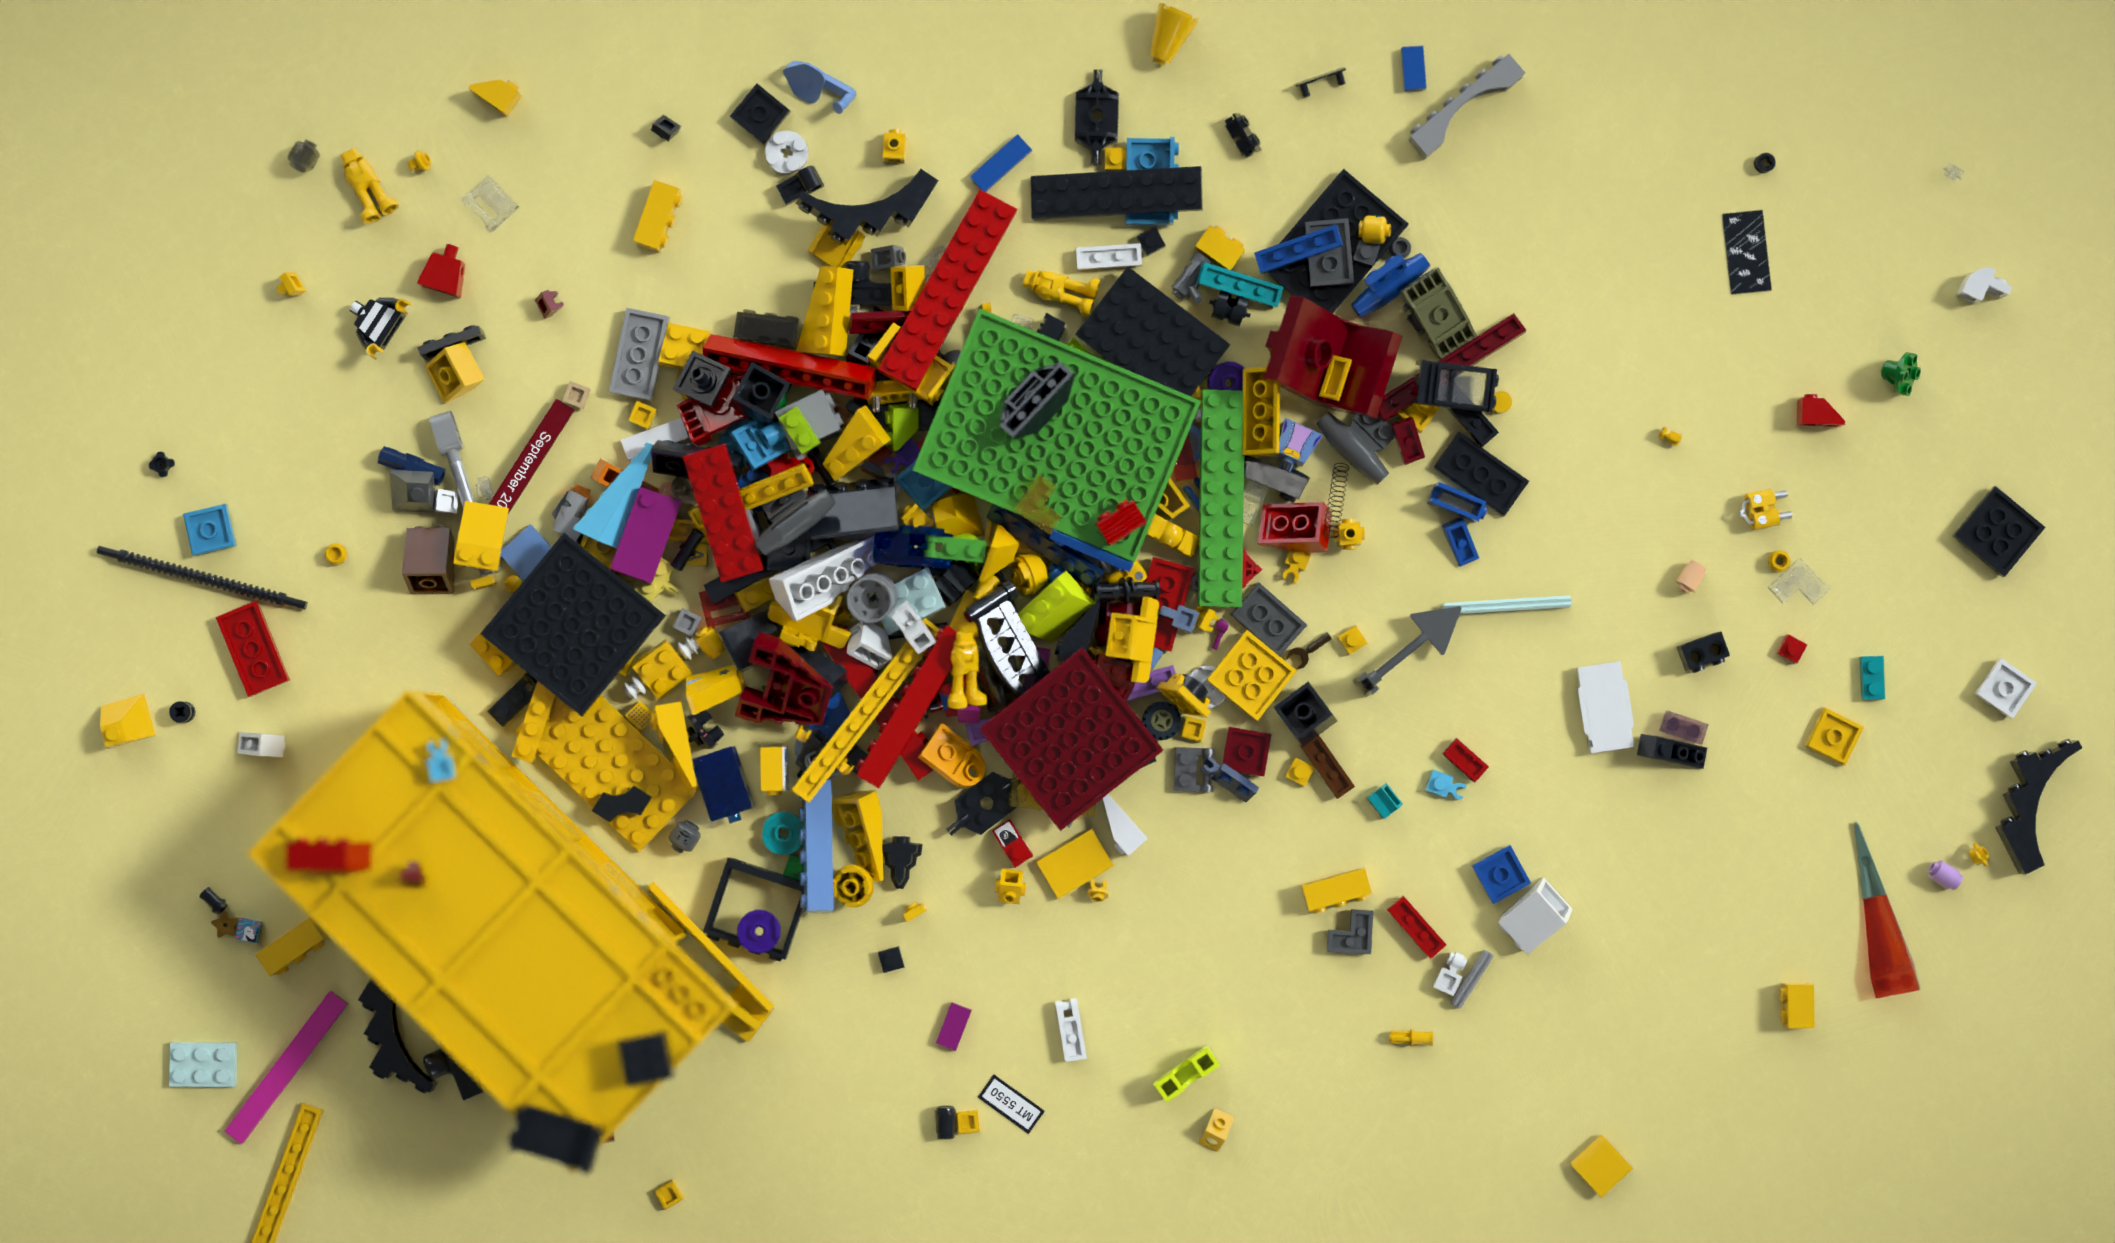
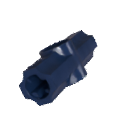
(400, 461)

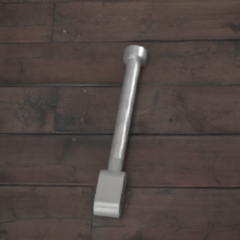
(449, 444)

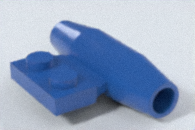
(1387, 281)

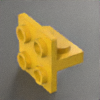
(746, 1016)

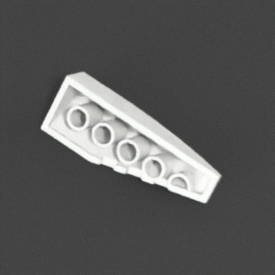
(822, 578)

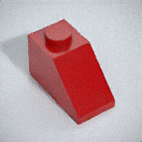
(1817, 412)

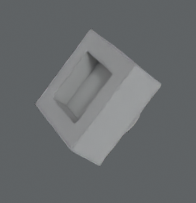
(687, 622)

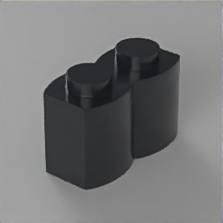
(955, 581)

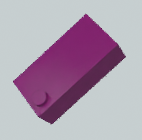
(645, 535)

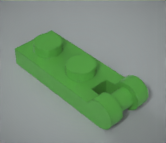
(956, 549)

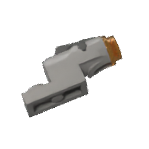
(570, 510)

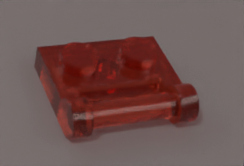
(709, 607)

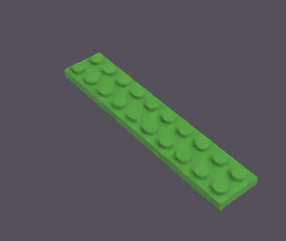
(1221, 499)

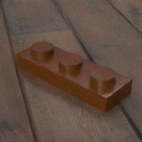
(1328, 767)

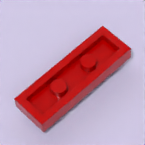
(1416, 927)

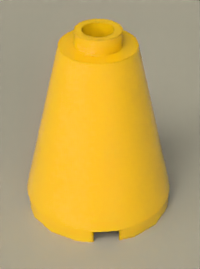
(1170, 33)

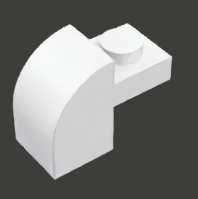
(1977, 283)
(912, 627)

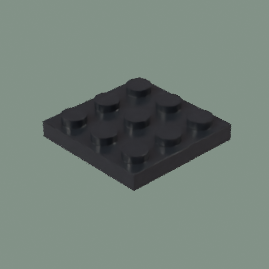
(1998, 531)

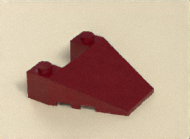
(792, 688)

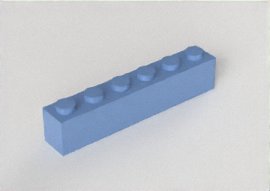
(817, 852)

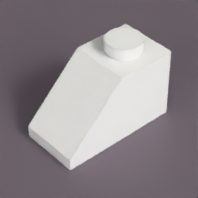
(261, 744)

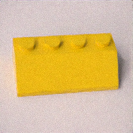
(1260, 414)

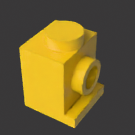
(897, 153)

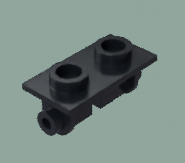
(1240, 127)

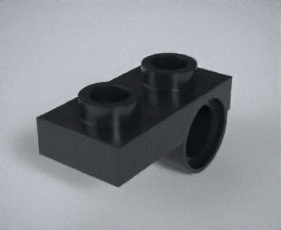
(804, 180)

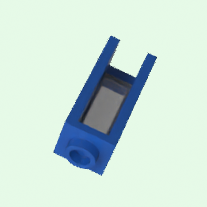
(1457, 502)

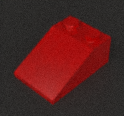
(1295, 526)

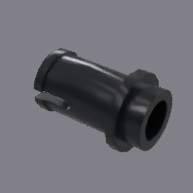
(213, 900)

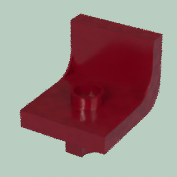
(1307, 346)

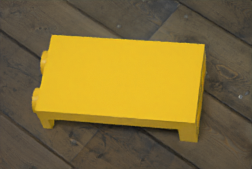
(935, 380)

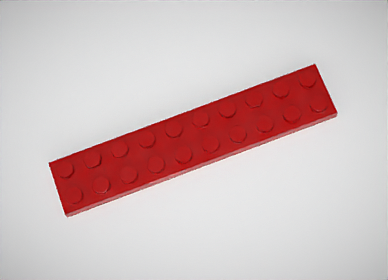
(947, 290)

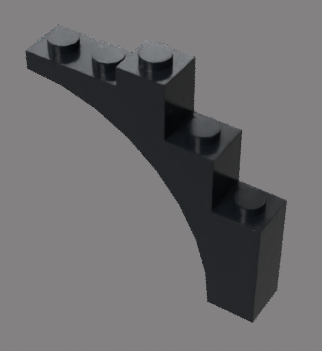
(873, 216)
(2033, 773)
(384, 1030)

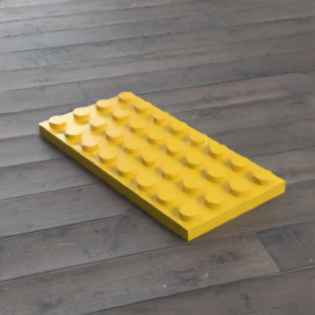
(611, 757)

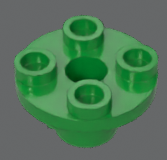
(1902, 373)

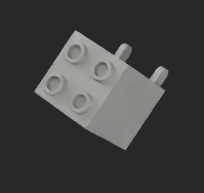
(820, 415)

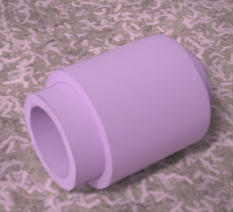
(1945, 875)

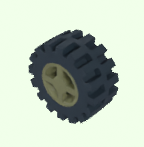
(1168, 720)

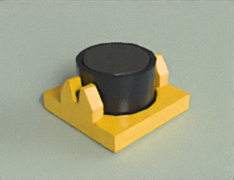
(1186, 694)

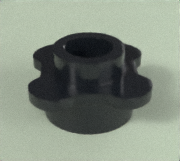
(162, 470)

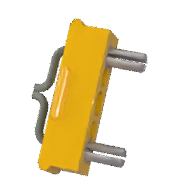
(890, 392)

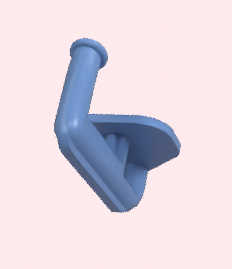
(809, 81)

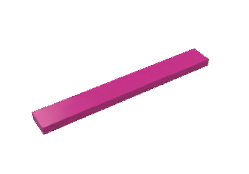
(286, 1067)

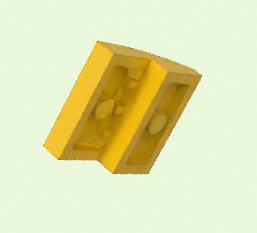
(1601, 1166)

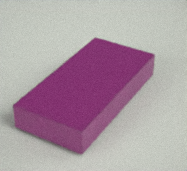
(953, 1026)

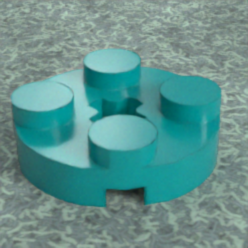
(771, 831)

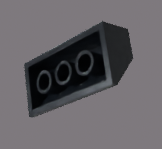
(668, 458)

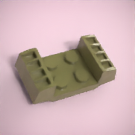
(1438, 312)

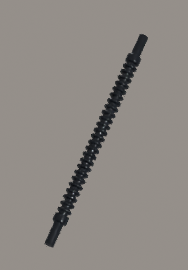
(123, 556)

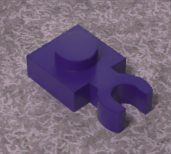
(905, 455)

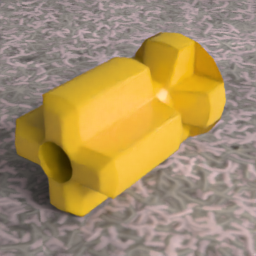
(1672, 437)

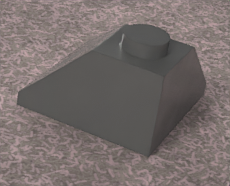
(412, 490)

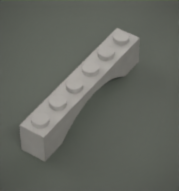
(1499, 78)

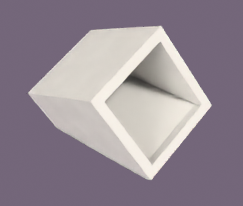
(1535, 916)

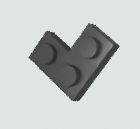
(1356, 940)

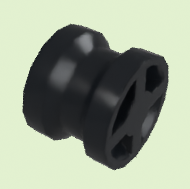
(186, 709)

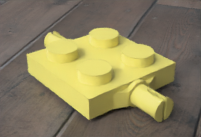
(659, 583)

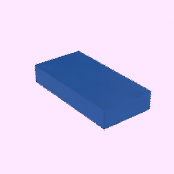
(1413, 68)

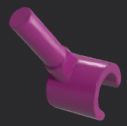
(1222, 627)

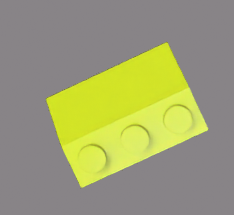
(1055, 608)

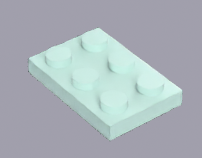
(920, 593)
(203, 1064)

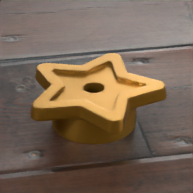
(231, 924)

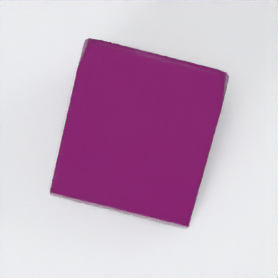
(970, 714)

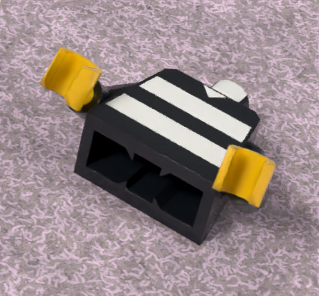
(378, 322)

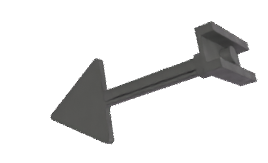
(1435, 626)

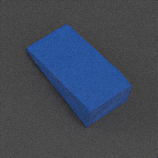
(1460, 541)

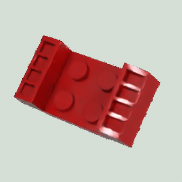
(704, 421)

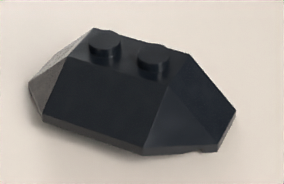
(1036, 400)

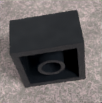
(759, 394)
(1305, 714)
(646, 1058)

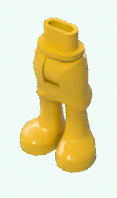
(362, 177)
(1051, 286)
(965, 661)

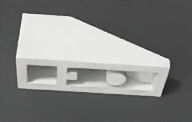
(1124, 831)

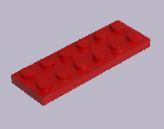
(723, 512)

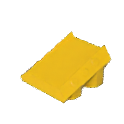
(833, 253)

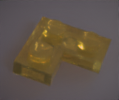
(1033, 505)

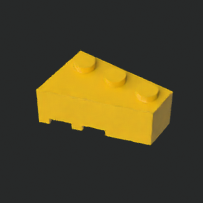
(856, 444)

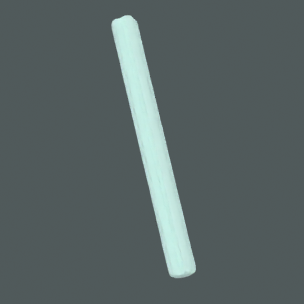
(1511, 604)

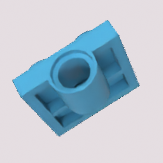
(761, 443)

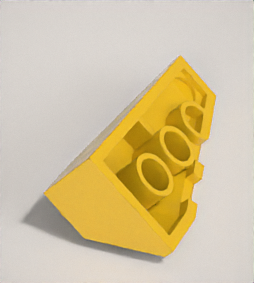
(862, 823)

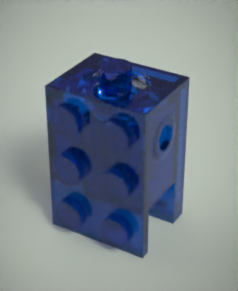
(898, 548)
(723, 784)

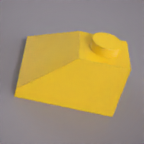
(126, 721)

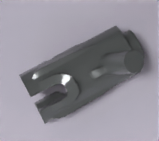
(1186, 283)

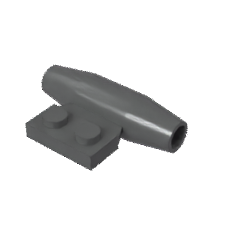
(1359, 442)
(792, 517)

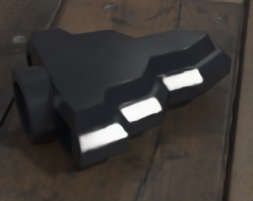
(900, 857)

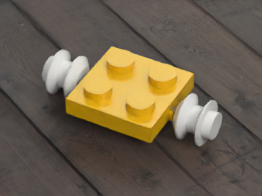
(661, 668)

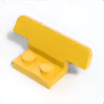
(815, 624)
(1134, 638)

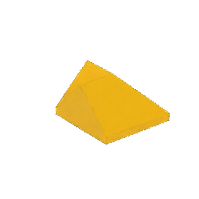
(958, 515)
(999, 554)

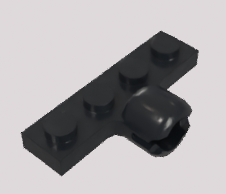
(864, 290)
(442, 1063)

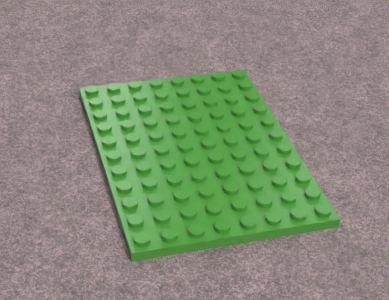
(1101, 447)

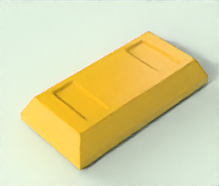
(1335, 378)

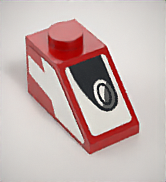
(1012, 843)

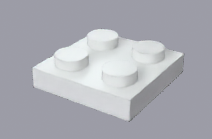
(2005, 688)

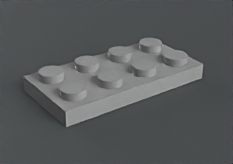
(638, 354)

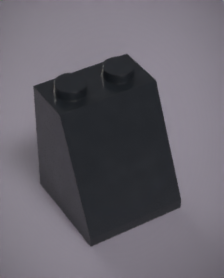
(741, 637)

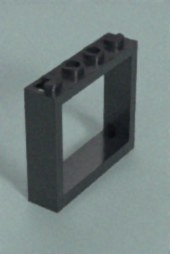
(716, 934)

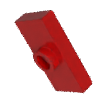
(1465, 760)

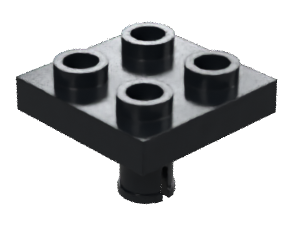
(702, 379)

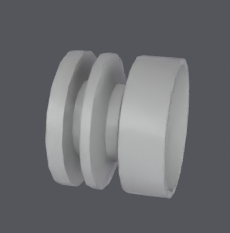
(861, 602)

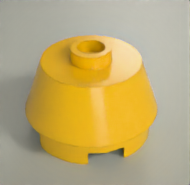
(1028, 573)
(852, 886)

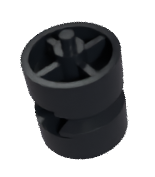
(1229, 308)

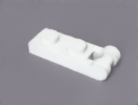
(1071, 1031)

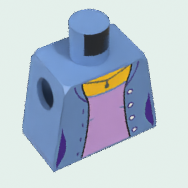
(1296, 444)

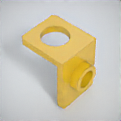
(1217, 1129)

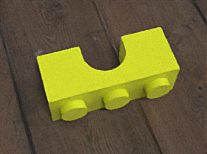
(1185, 1073)

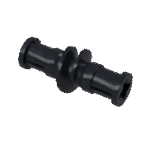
(1125, 590)

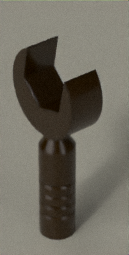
(1310, 649)

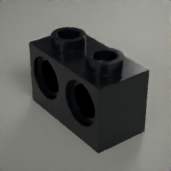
(1702, 648)

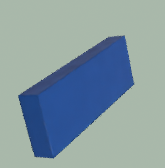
(1001, 163)

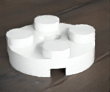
(792, 163)

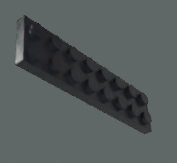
(1116, 193)

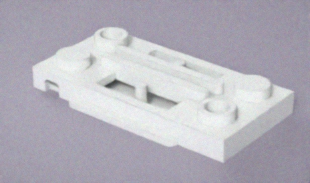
(1605, 707)

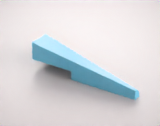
(610, 514)

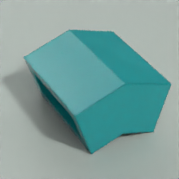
(1384, 801)

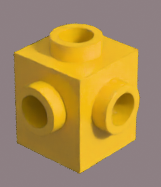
(1345, 541)
(1010, 886)

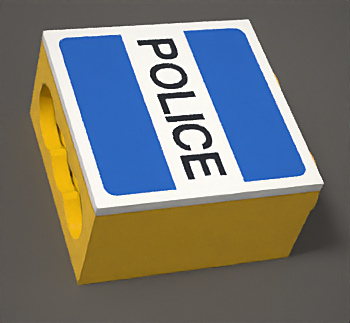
(774, 770)

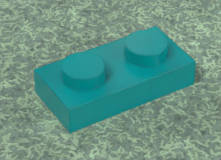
(1872, 677)

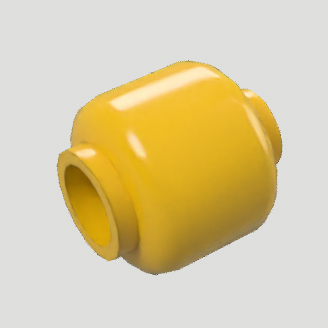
(1374, 229)

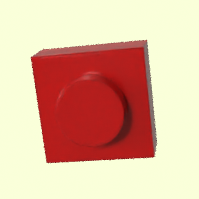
(1792, 649)

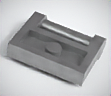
(1186, 769)

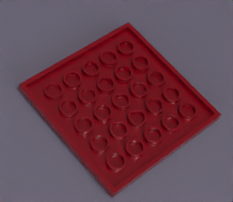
(1071, 739)

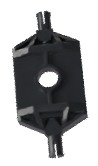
(1101, 133)
(969, 809)

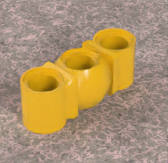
(1173, 536)

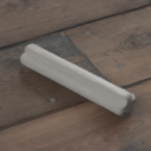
(1472, 979)

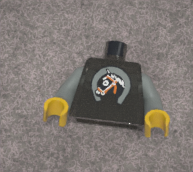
(808, 747)

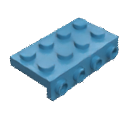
(1151, 154)

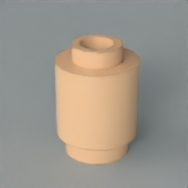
(1691, 577)

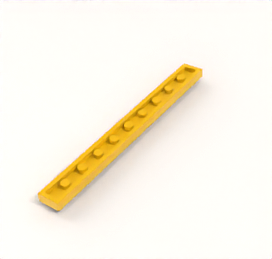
(859, 719)

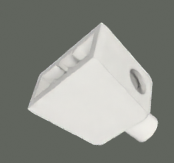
(869, 644)

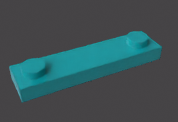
(1240, 284)

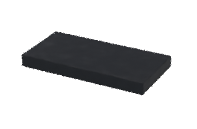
(1481, 473)

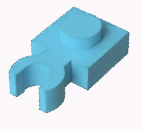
(440, 766)
(1442, 784)

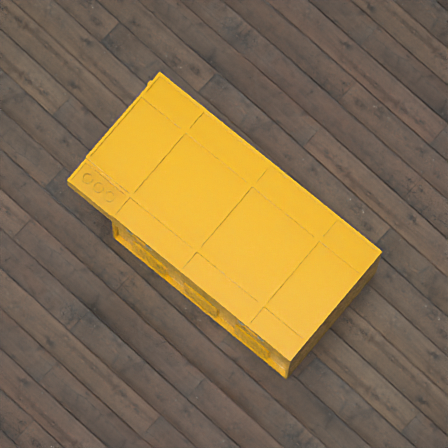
(527, 933)

